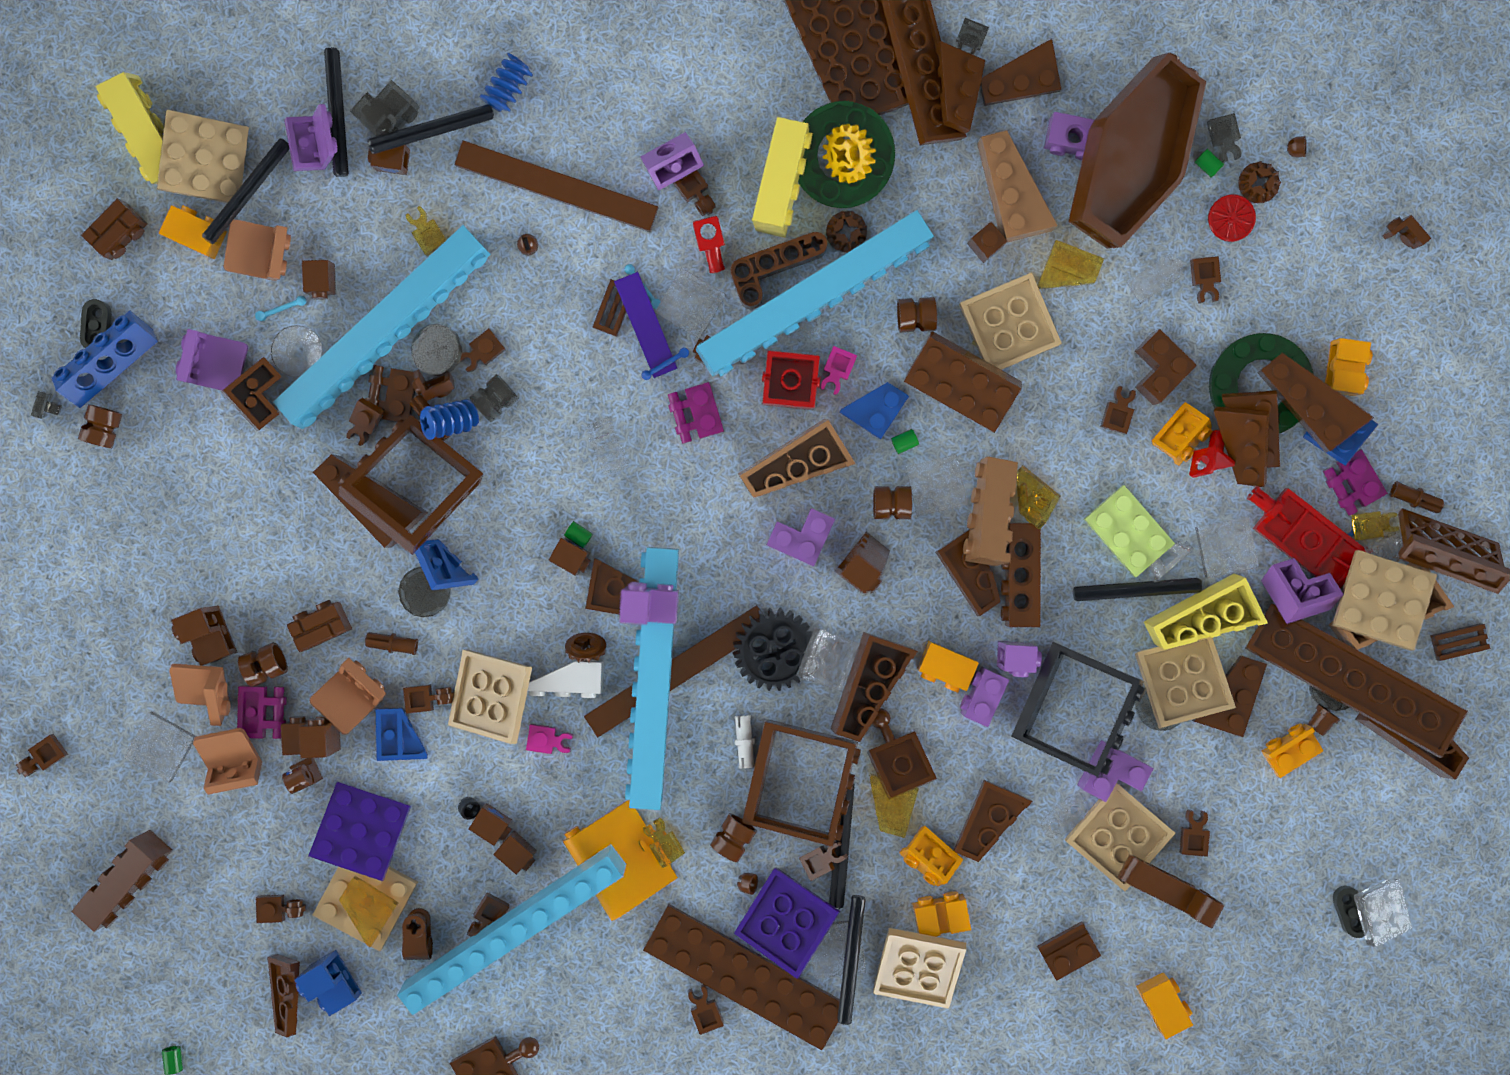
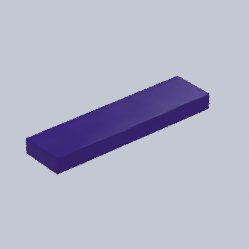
(645, 322)

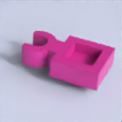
(839, 366)
(543, 739)

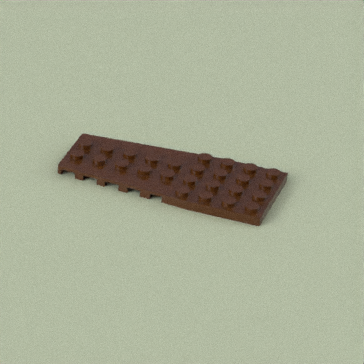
(851, 51)

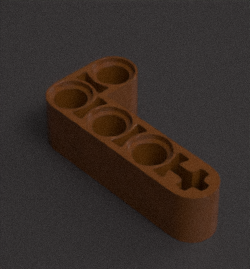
(781, 264)
(1171, 890)

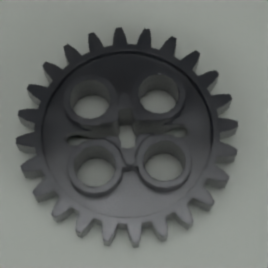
(766, 628)

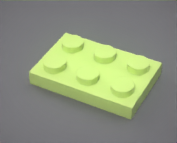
(1129, 531)

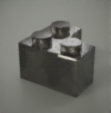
(386, 111)

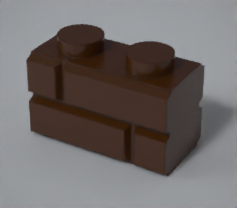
(114, 230)
(318, 626)

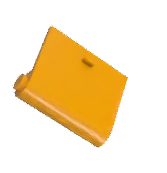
(642, 873)

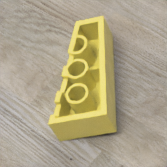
(134, 120)
(780, 177)
(1209, 613)

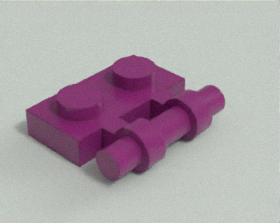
(703, 410)
(1361, 479)
(253, 710)

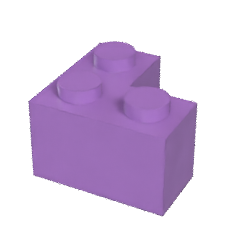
(804, 544)
(1298, 596)
(647, 605)
(1124, 768)

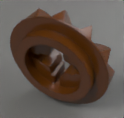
(1258, 193)
(839, 241)
(576, 646)

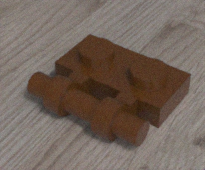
(399, 392)

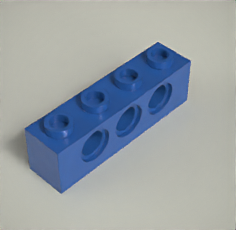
(102, 372)

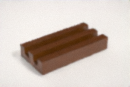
(606, 328)
(1481, 637)

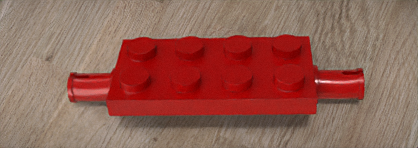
(1305, 534)

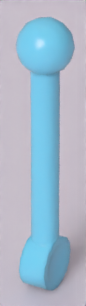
(629, 269)
(261, 316)

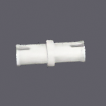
(744, 741)

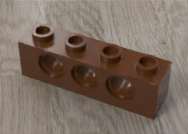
(1031, 586)

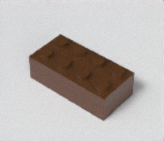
(963, 381)

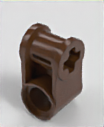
(417, 940)

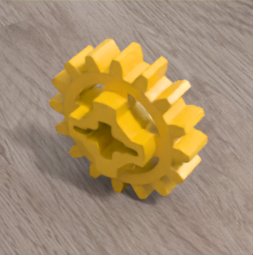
(848, 153)

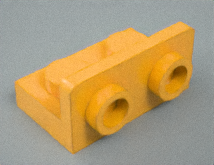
(1183, 433)
(1292, 750)
(931, 857)

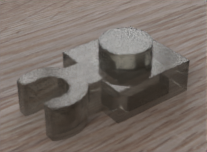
(1224, 133)

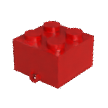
(791, 380)

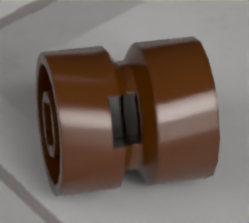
(917, 314)
(100, 426)
(892, 502)
(259, 666)
(732, 839)

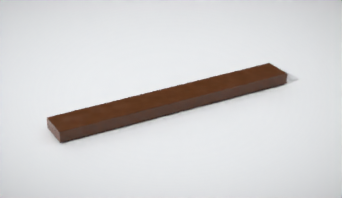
(556, 186)
(683, 668)

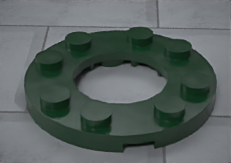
(846, 194)
(1245, 350)

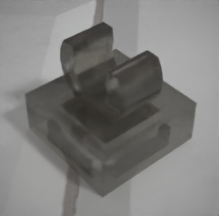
(972, 35)
(43, 405)

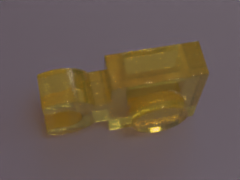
(427, 233)
(1372, 524)
(665, 845)

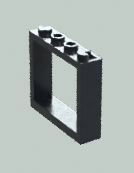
(1040, 691)

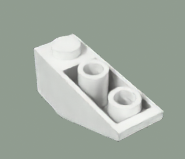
(571, 678)

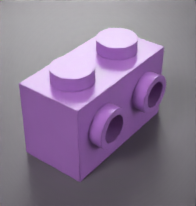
(1018, 658)
(983, 696)

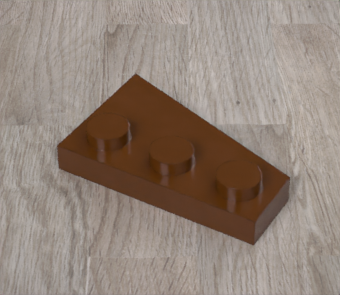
(1244, 683)

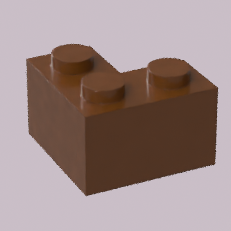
(1168, 366)
(247, 391)
(207, 634)
(309, 737)

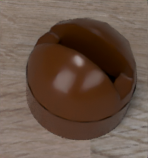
(1297, 146)
(533, 243)
(748, 883)

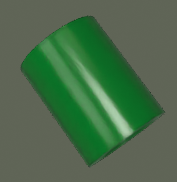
(1209, 163)
(905, 441)
(578, 534)
(172, 1060)

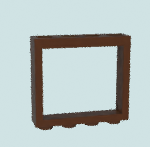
(372, 512)
(751, 814)

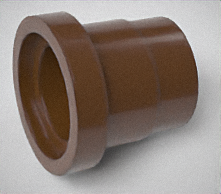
(1323, 720)

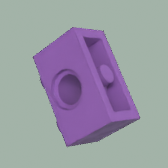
(1057, 134)
(672, 161)

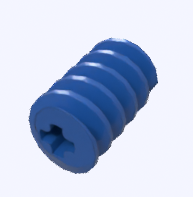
(506, 83)
(448, 418)

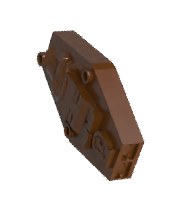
(1137, 151)

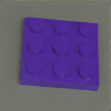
(359, 831)
(786, 922)

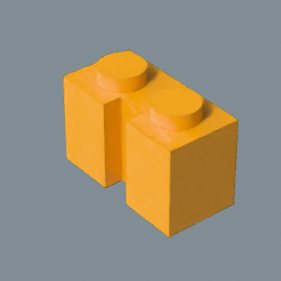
(187, 229)
(1347, 366)
(947, 666)
(942, 914)
(1165, 1006)

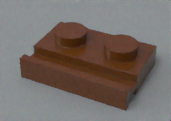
(1069, 951)

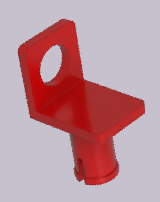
(712, 245)
(1212, 456)

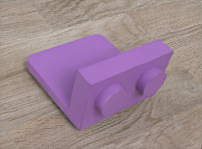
(311, 140)
(210, 360)

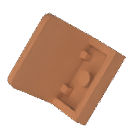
(256, 250)
(202, 687)
(348, 696)
(229, 760)

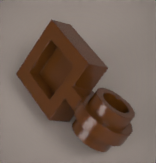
(693, 186)
(421, 698)
(44, 753)
(272, 908)
(487, 912)

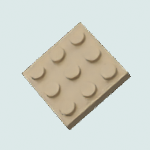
(201, 157)
(1010, 322)
(1384, 600)
(1185, 682)
(490, 696)
(1116, 830)
(331, 911)
(919, 968)

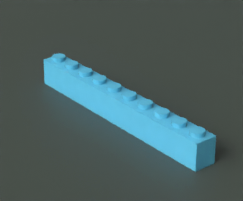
(814, 294)
(382, 328)
(651, 690)
(512, 929)

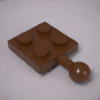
(900, 761)
(491, 1058)

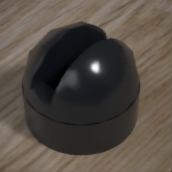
(466, 812)

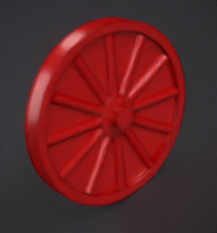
(1232, 218)

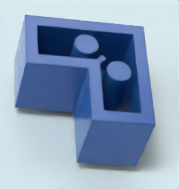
(329, 982)

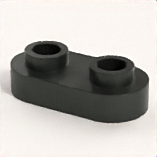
(91, 324)
(1348, 911)

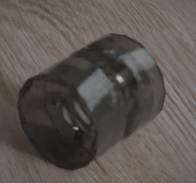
(493, 398)

